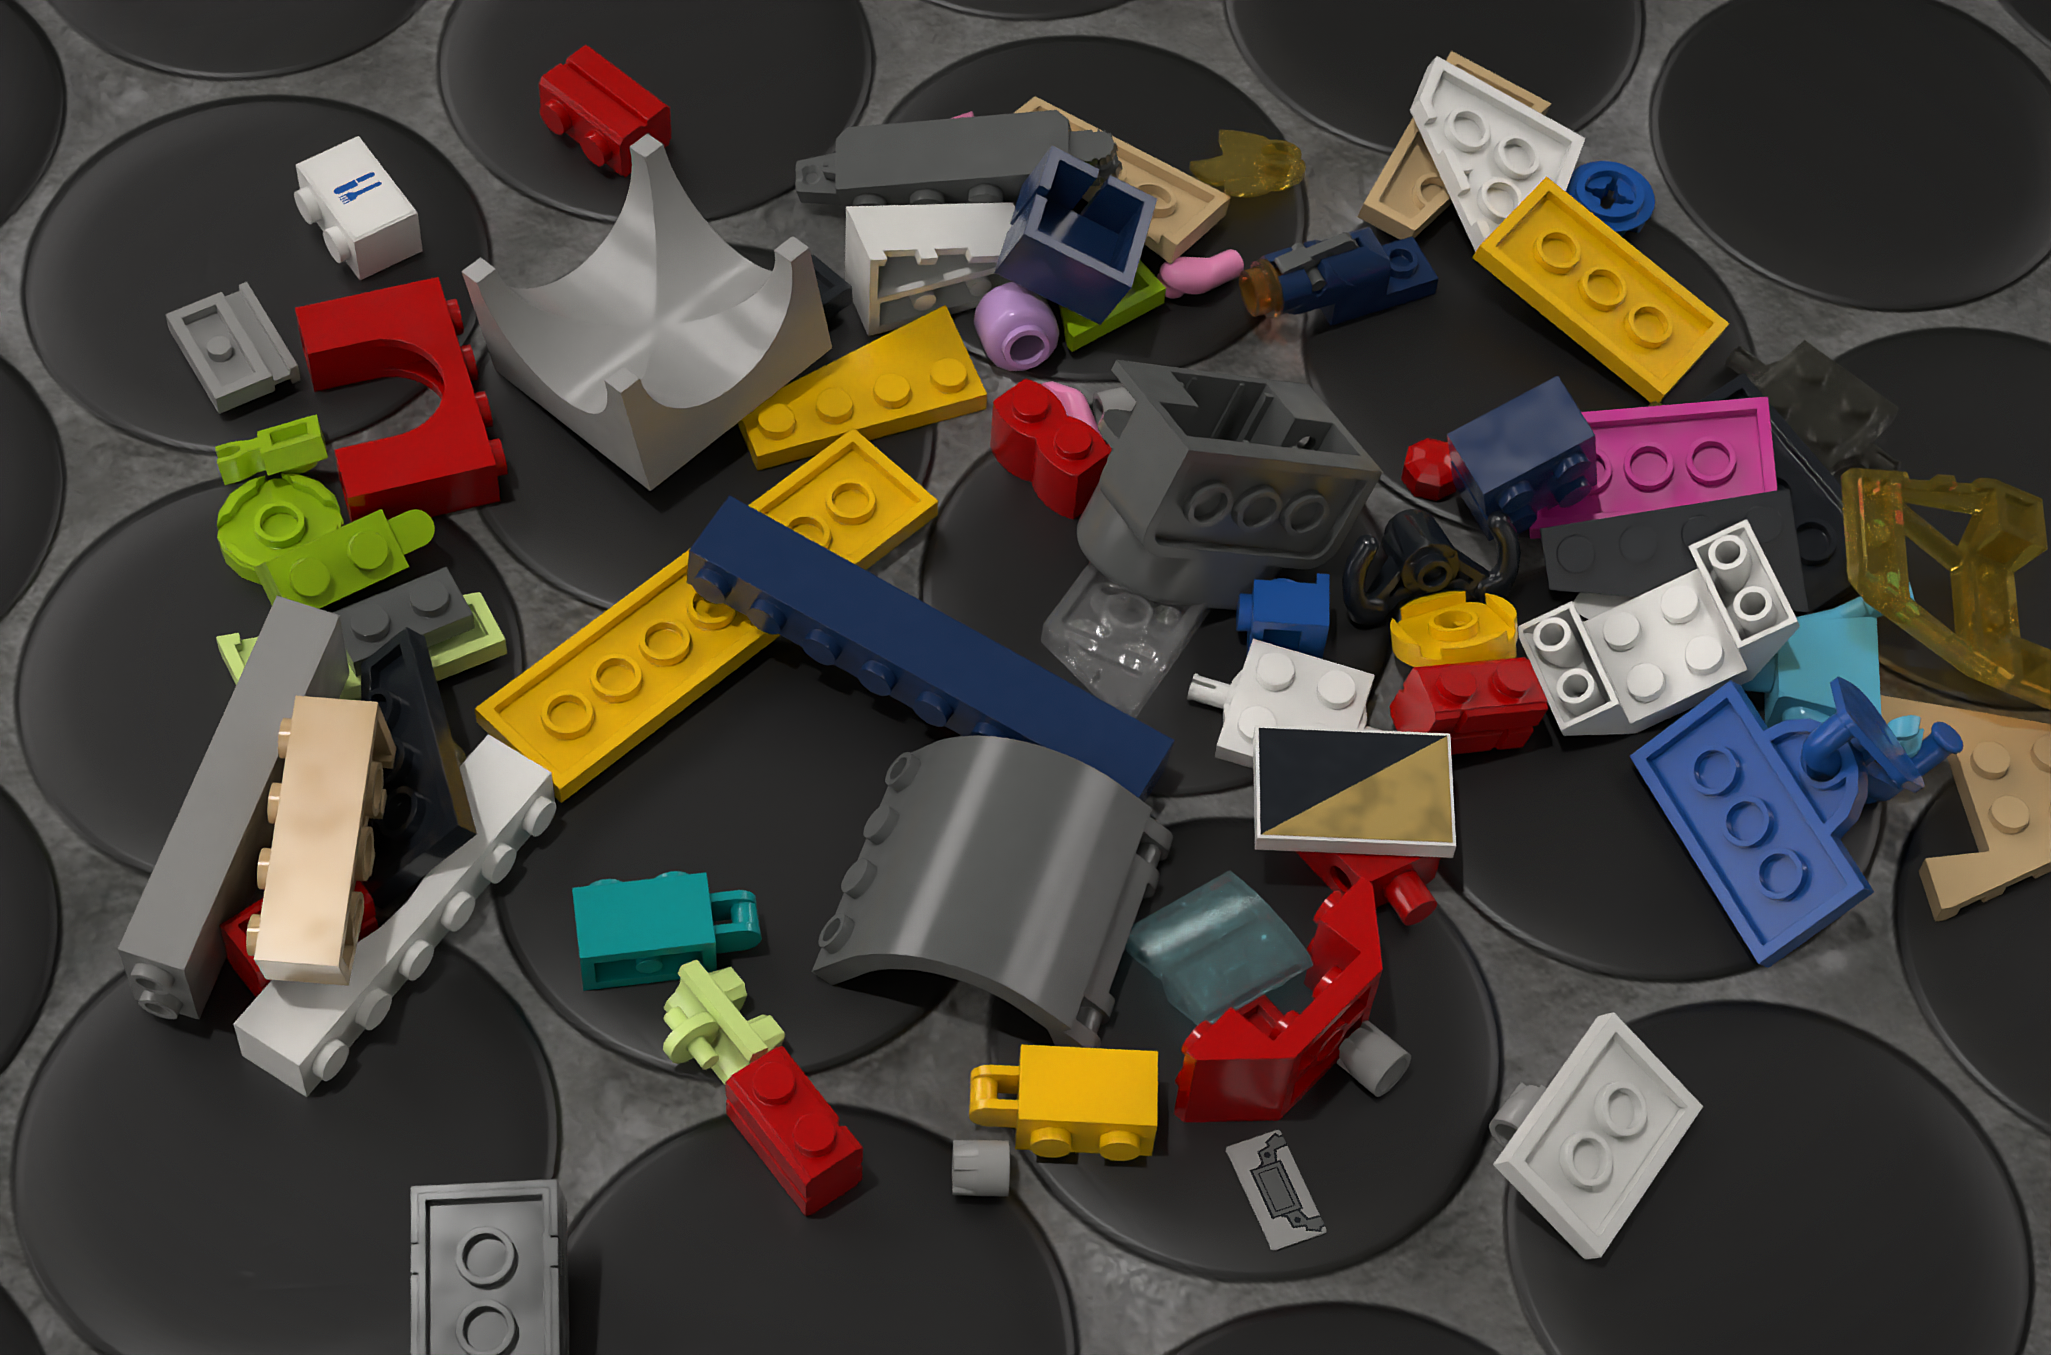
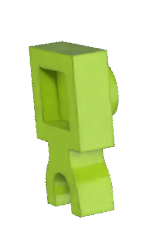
(282, 448)

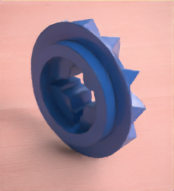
(1632, 194)

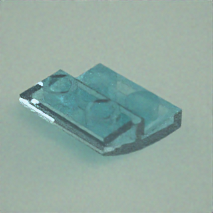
(1217, 948)

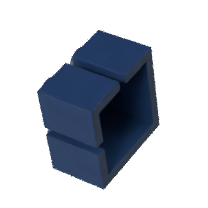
(1073, 257)
(1524, 457)

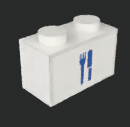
(357, 208)

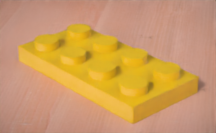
(1600, 291)

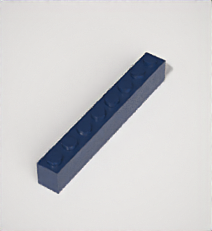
(911, 648)

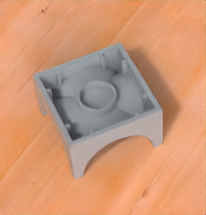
(657, 331)

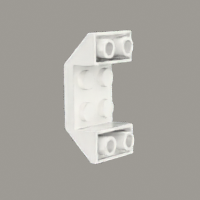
(1665, 645)

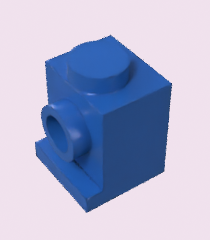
(1286, 614)

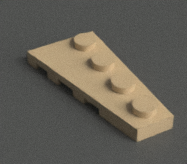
(1410, 187)
(1183, 204)

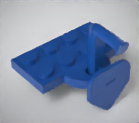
(1773, 803)

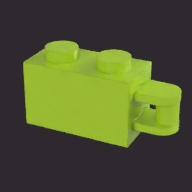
(346, 558)

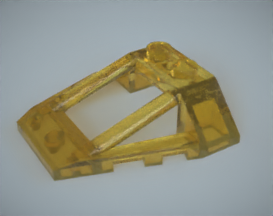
(1999, 540)

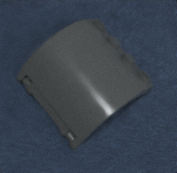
(1001, 876)

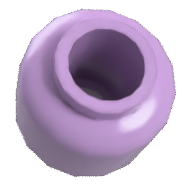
(1016, 327)

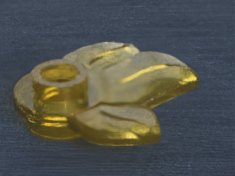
(1251, 165)

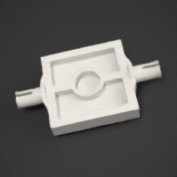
(1286, 691)

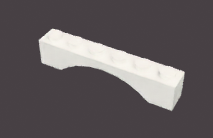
(306, 1028)

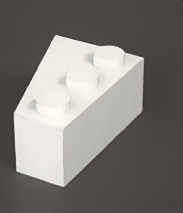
(922, 258)

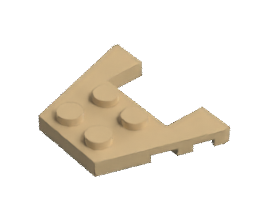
(2006, 797)

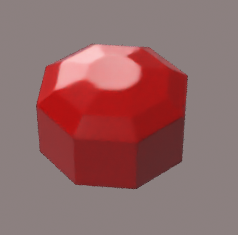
(1428, 469)

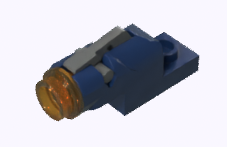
(1339, 275)

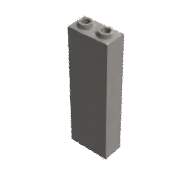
(216, 842)

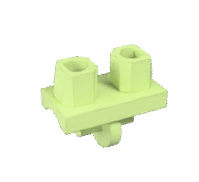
(709, 1025)

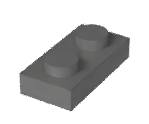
(425, 605)

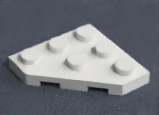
(1488, 146)

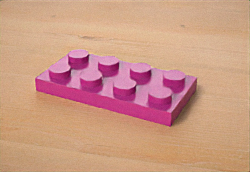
(1673, 458)

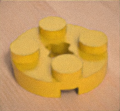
(1451, 630)

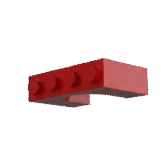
(412, 336)

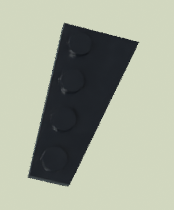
(1651, 547)

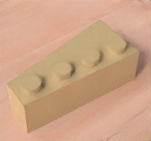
(320, 839)

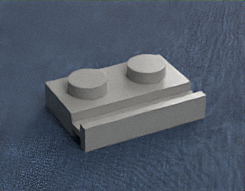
(232, 347)

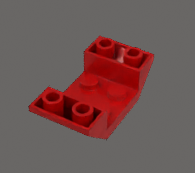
(1246, 1076)

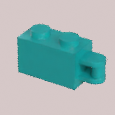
(657, 925)

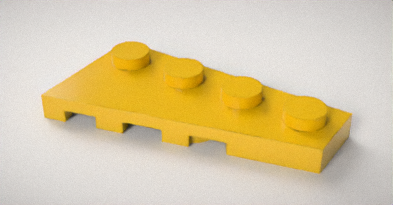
(880, 390)

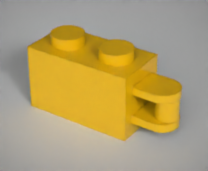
(1072, 1100)

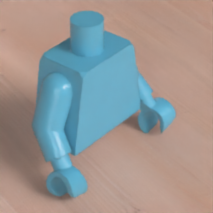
(1821, 649)

